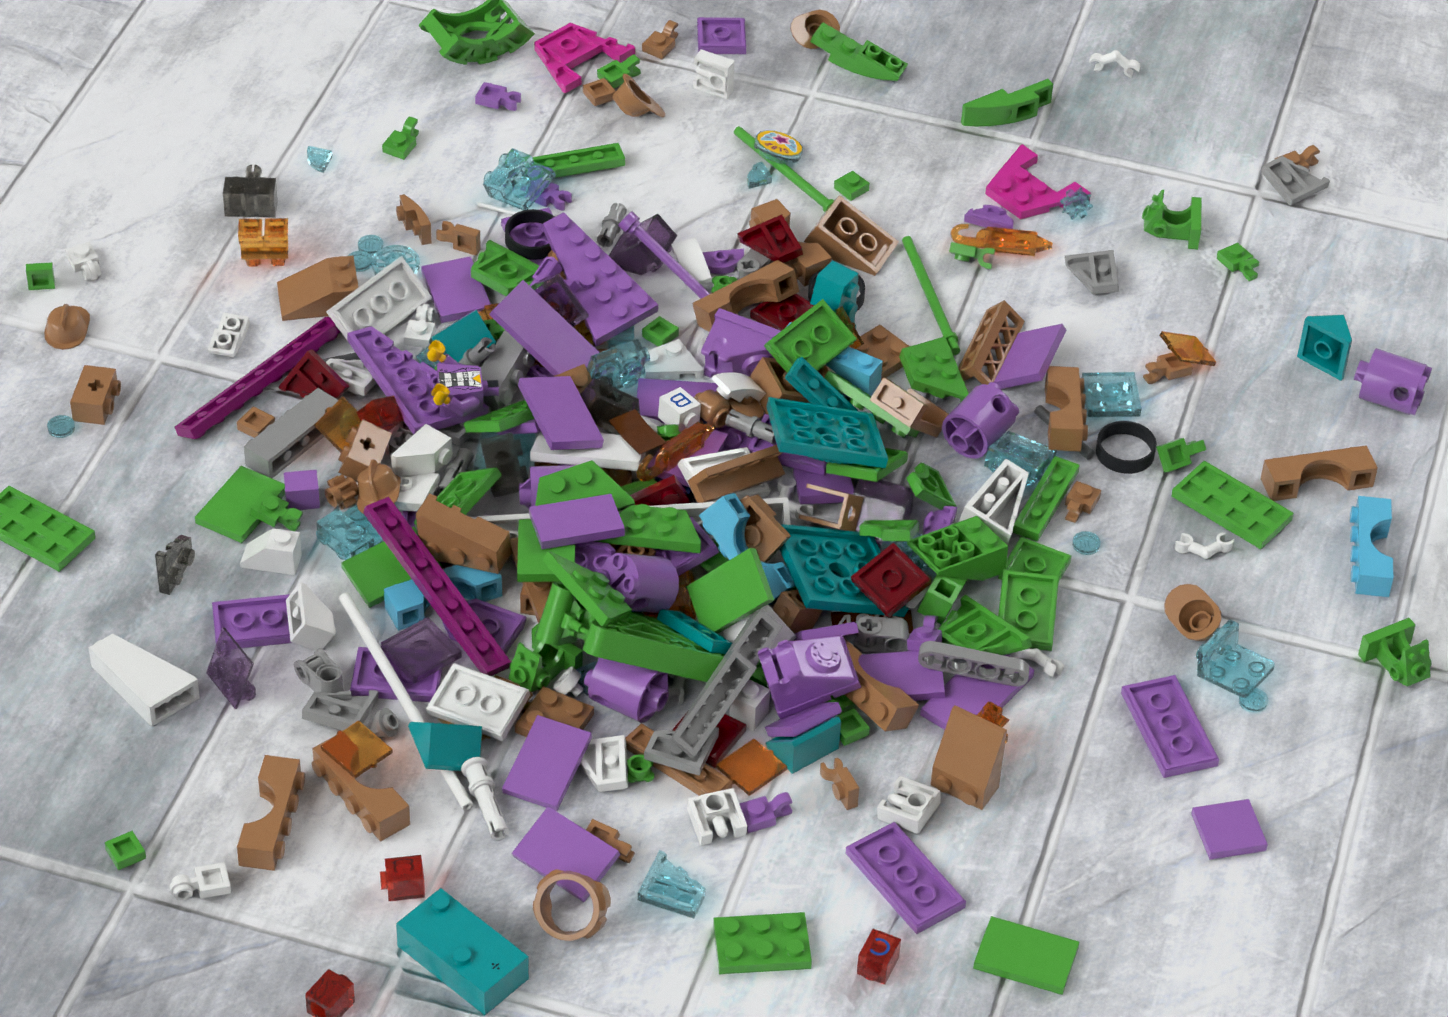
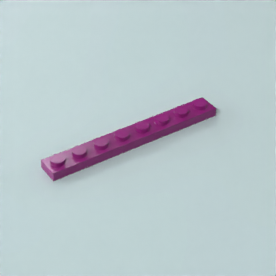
(256, 380)
(437, 587)

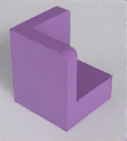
(302, 489)

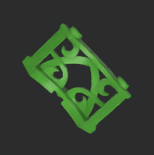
(501, 36)

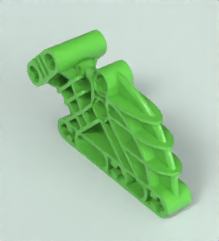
(633, 641)

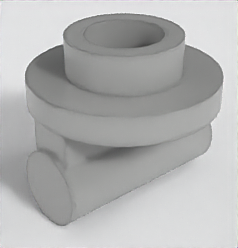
(384, 723)

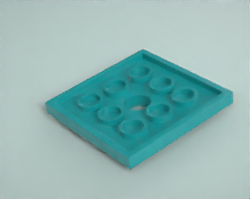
(826, 433)
(816, 552)

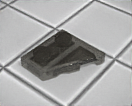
(173, 563)

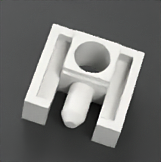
(720, 75)
(915, 809)
(703, 816)

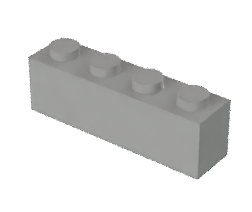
(506, 365)
(288, 436)

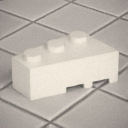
(999, 499)

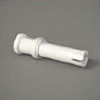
(482, 788)

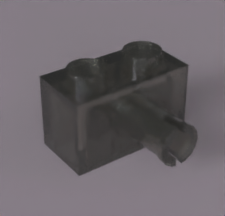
(250, 195)
(607, 402)
(504, 454)

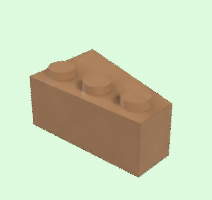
(461, 539)

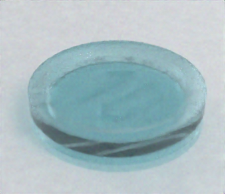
(370, 244)
(362, 260)
(61, 426)
(1086, 543)
(1255, 702)

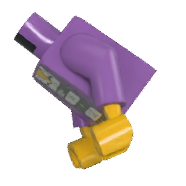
(458, 385)

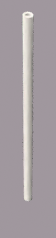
(398, 688)

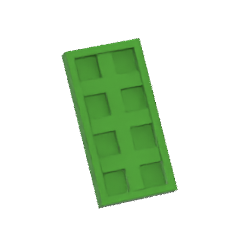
(1232, 504)
(41, 530)

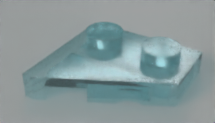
(671, 888)

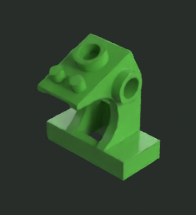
(1174, 224)
(1392, 644)
(527, 665)

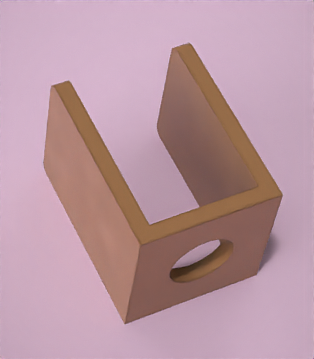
(843, 522)

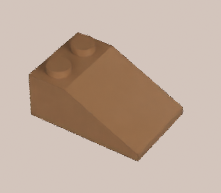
(852, 237)
(317, 288)
(771, 380)
(969, 758)

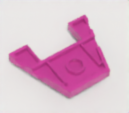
(572, 46)
(1021, 191)

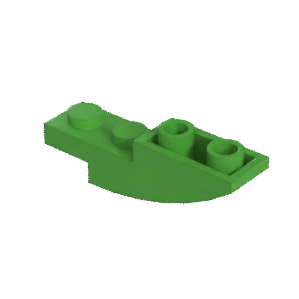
(864, 59)
(1006, 108)

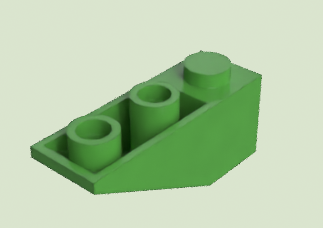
(941, 596)

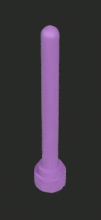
(633, 226)

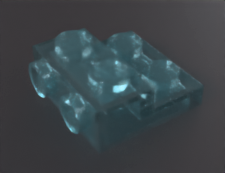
(517, 179)
(621, 364)
(1021, 451)
(347, 532)

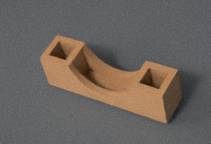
(813, 257)
(769, 283)
(1066, 426)
(1349, 467)
(882, 703)
(380, 810)
(262, 840)

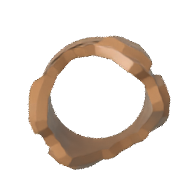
(543, 907)

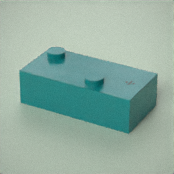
(462, 951)

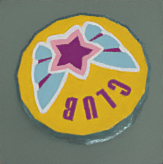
(778, 147)

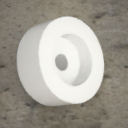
(568, 682)

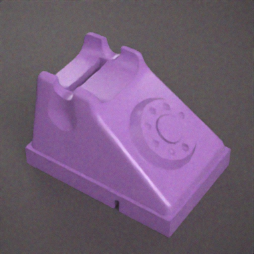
(735, 344)
(807, 672)

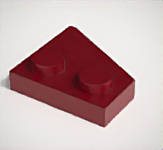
(772, 240)
(311, 374)
(663, 493)

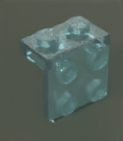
(1231, 665)

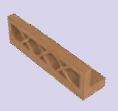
(987, 338)
(737, 475)

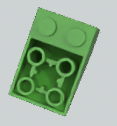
(963, 550)

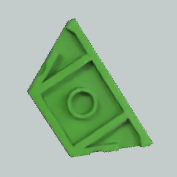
(502, 268)
(933, 369)
(578, 483)
(657, 529)
(590, 589)
(982, 630)

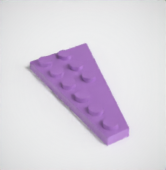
(604, 287)
(404, 378)

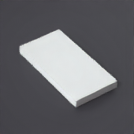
(381, 300)
(614, 454)

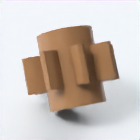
(342, 491)

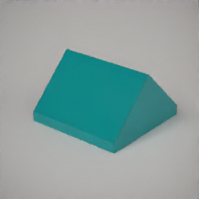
(463, 335)
(1326, 344)
(446, 744)
(807, 747)

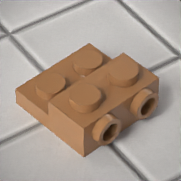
(762, 529)

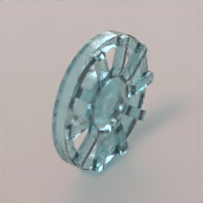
(395, 255)

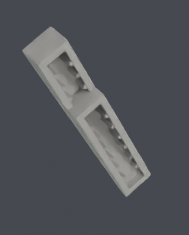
(725, 682)

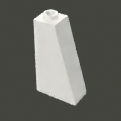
(142, 679)

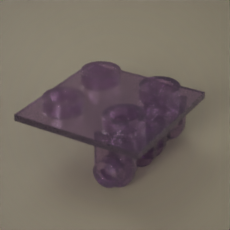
(231, 670)

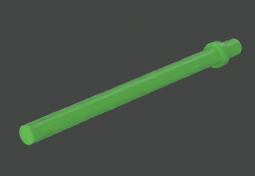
(787, 172)
(931, 296)

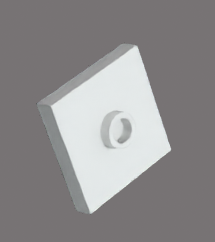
(415, 490)

